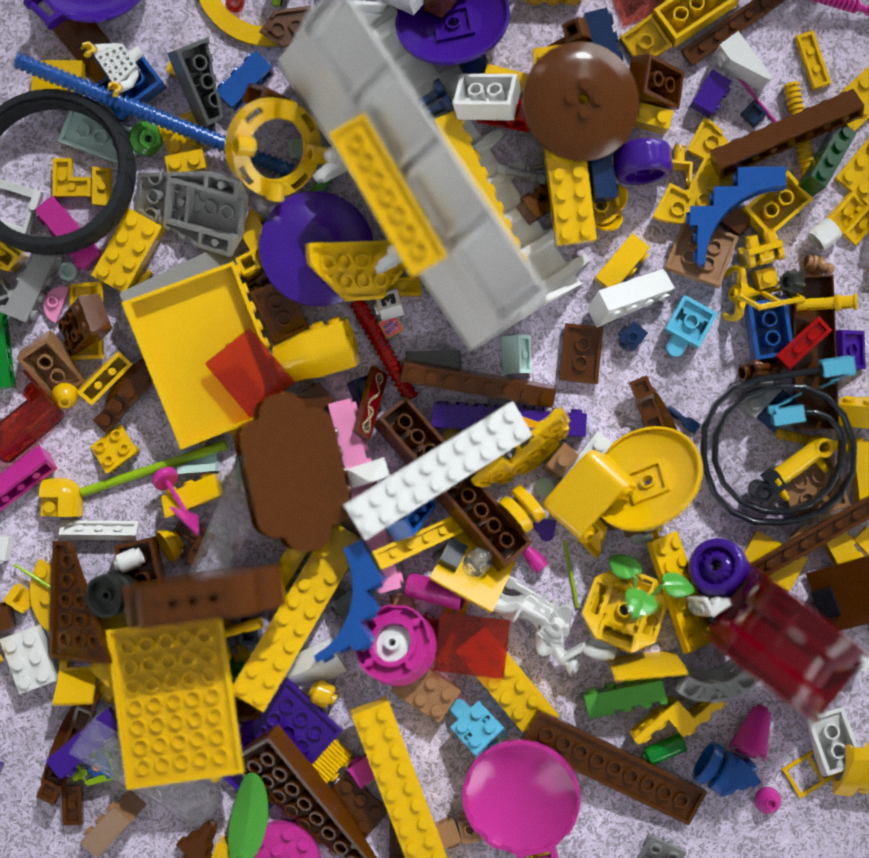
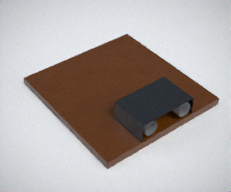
(842, 593)

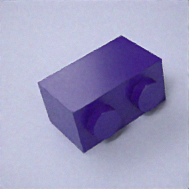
(710, 94)

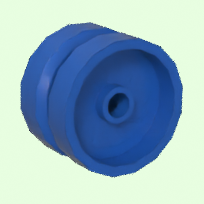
(715, 767)

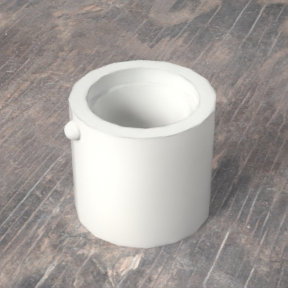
(824, 234)

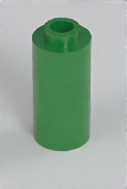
(665, 749)

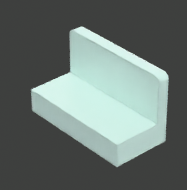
(516, 354)
(203, 464)

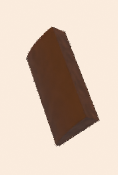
(73, 36)

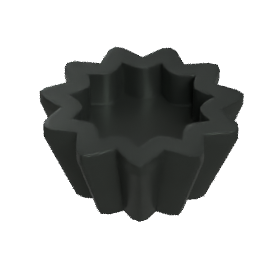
(792, 282)

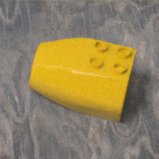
(319, 350)

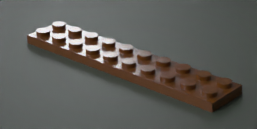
(617, 767)

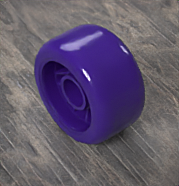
(642, 161)
(726, 579)

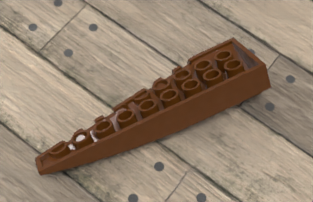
(303, 794)

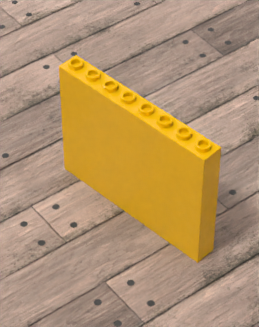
(179, 333)

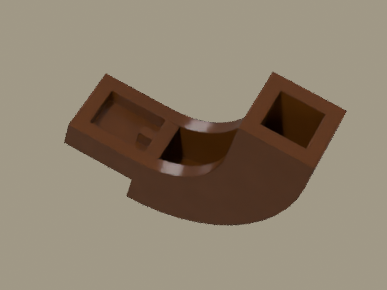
(575, 31)

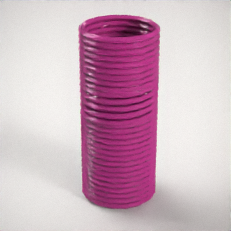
(424, 589)

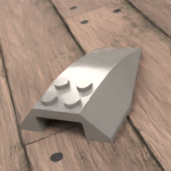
(196, 206)

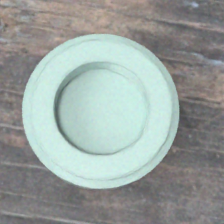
(68, 271)

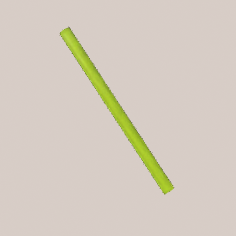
(153, 468)

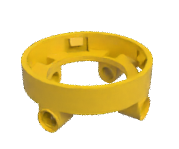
(241, 145)

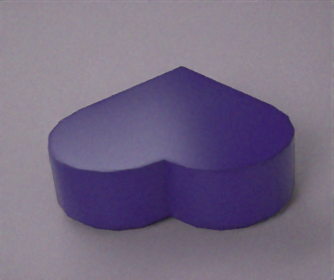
(545, 529)

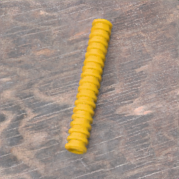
(795, 105)

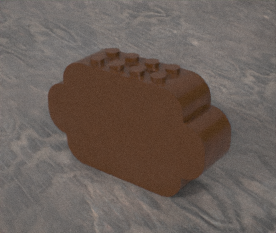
(292, 472)
(204, 596)

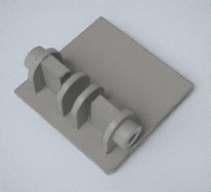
(660, 848)

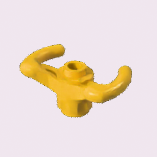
(740, 287)

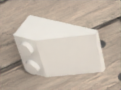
(740, 61)
(830, 740)

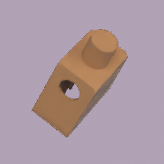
(560, 460)

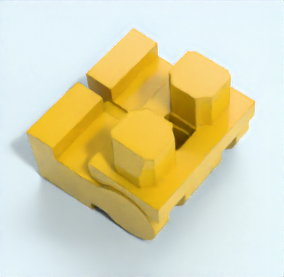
(761, 252)

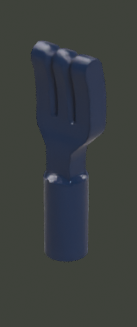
(689, 423)

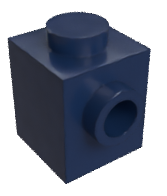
(631, 336)

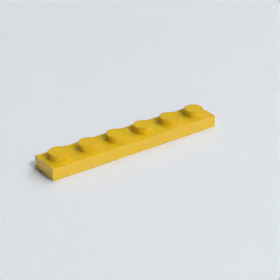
(421, 541)

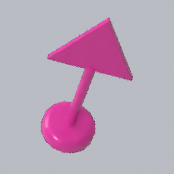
(166, 479)

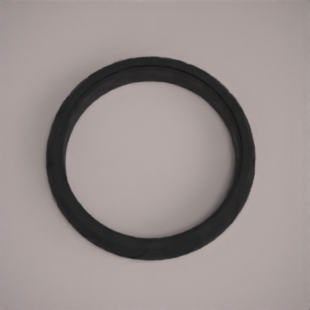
(117, 205)

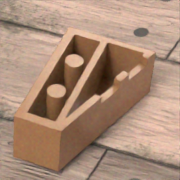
(112, 824)

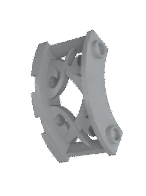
(715, 684)

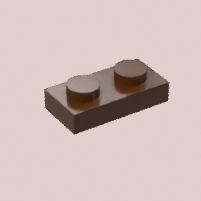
(72, 805)

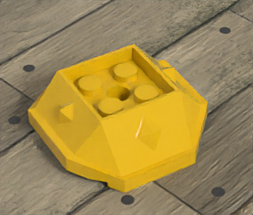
(609, 625)

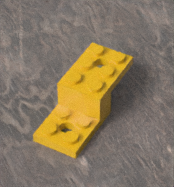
(674, 711)

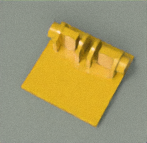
(114, 449)

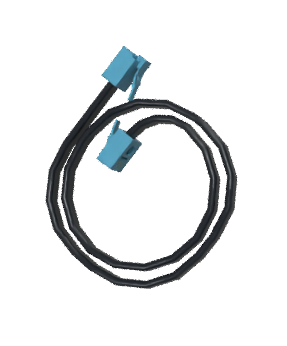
(784, 415)

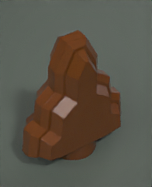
(758, 368)
(199, 842)

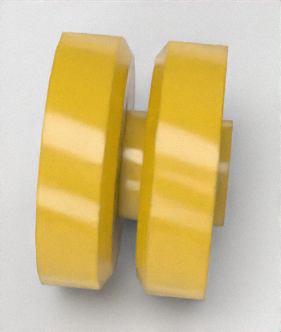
(523, 508)

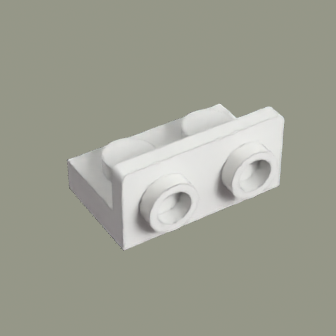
(706, 605)

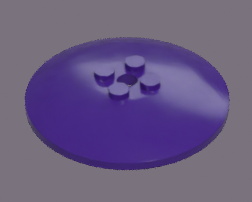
(436, 42)
(300, 221)

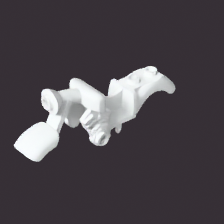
(551, 625)

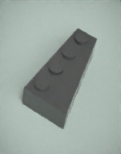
(197, 80)

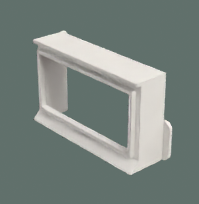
(35, 195)

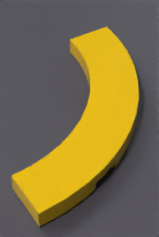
(233, 26)

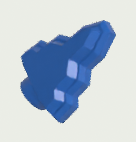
(743, 778)

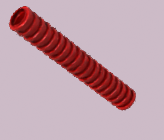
(382, 347)

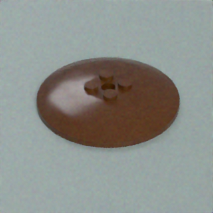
(559, 118)

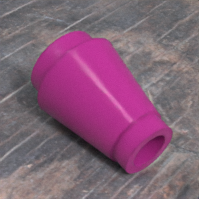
(534, 559)

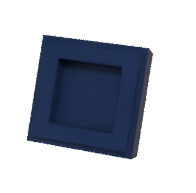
(753, 113)

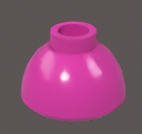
(767, 800)

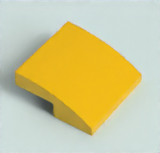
(851, 217)

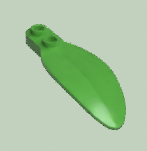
(248, 818)

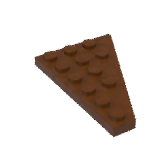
(73, 626)

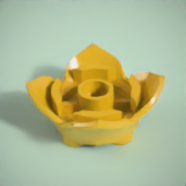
(611, 216)

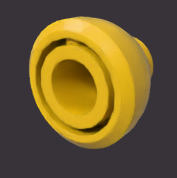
(65, 395)

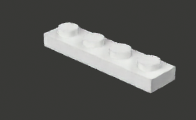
(98, 530)

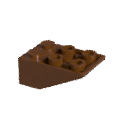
(84, 323)

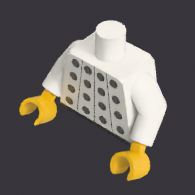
(116, 64)

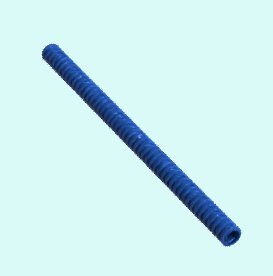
(142, 111)

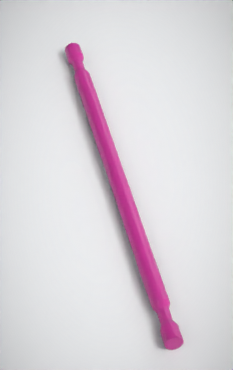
(757, 100)

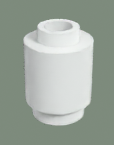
(129, 560)

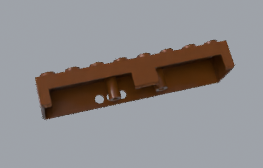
(816, 287)

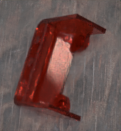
(28, 421)

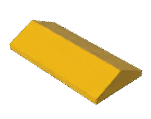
(96, 350)

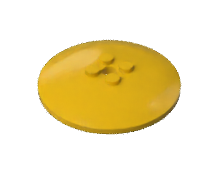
(676, 475)

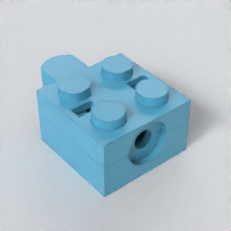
(685, 325)
(476, 727)

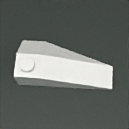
(307, 669)

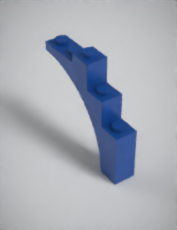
(750, 183)
(363, 605)

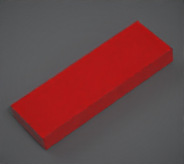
(803, 343)

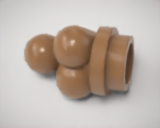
(816, 265)

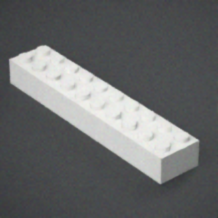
(437, 470)

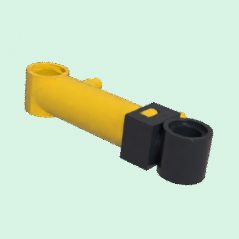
(776, 479)

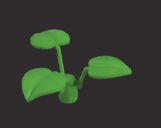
(638, 601)

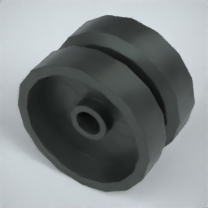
(105, 593)

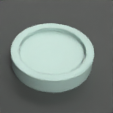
(544, 486)

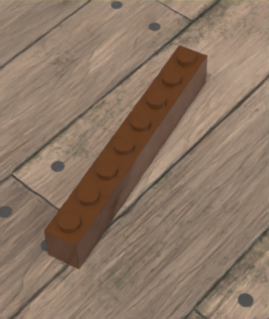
(787, 133)
(477, 383)

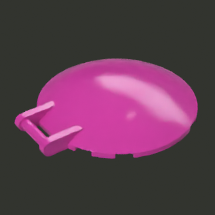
(521, 798)

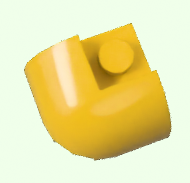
(60, 498)

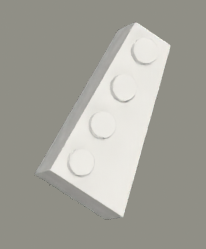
(629, 296)

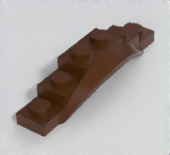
(124, 395)
(650, 404)
(73, 723)

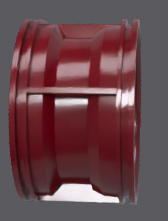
(785, 645)

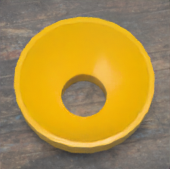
(170, 544)

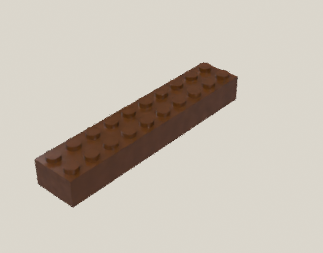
(467, 504)

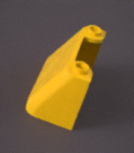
(588, 493)

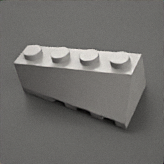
(31, 287)

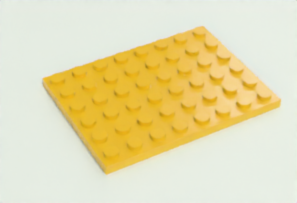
(174, 703)

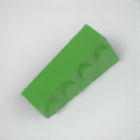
(623, 696)

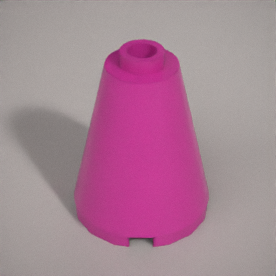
(753, 734)

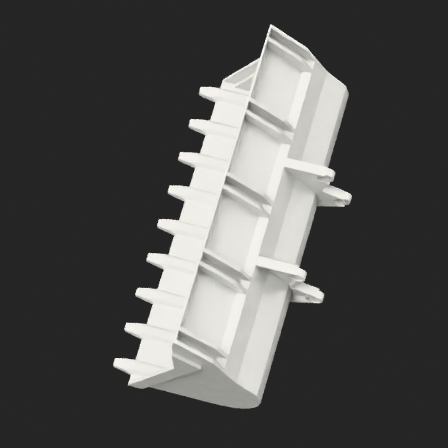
(354, 64)

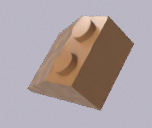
(50, 362)

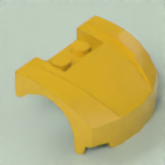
(855, 772)

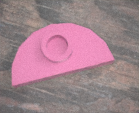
(55, 302)

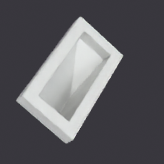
(368, 472)

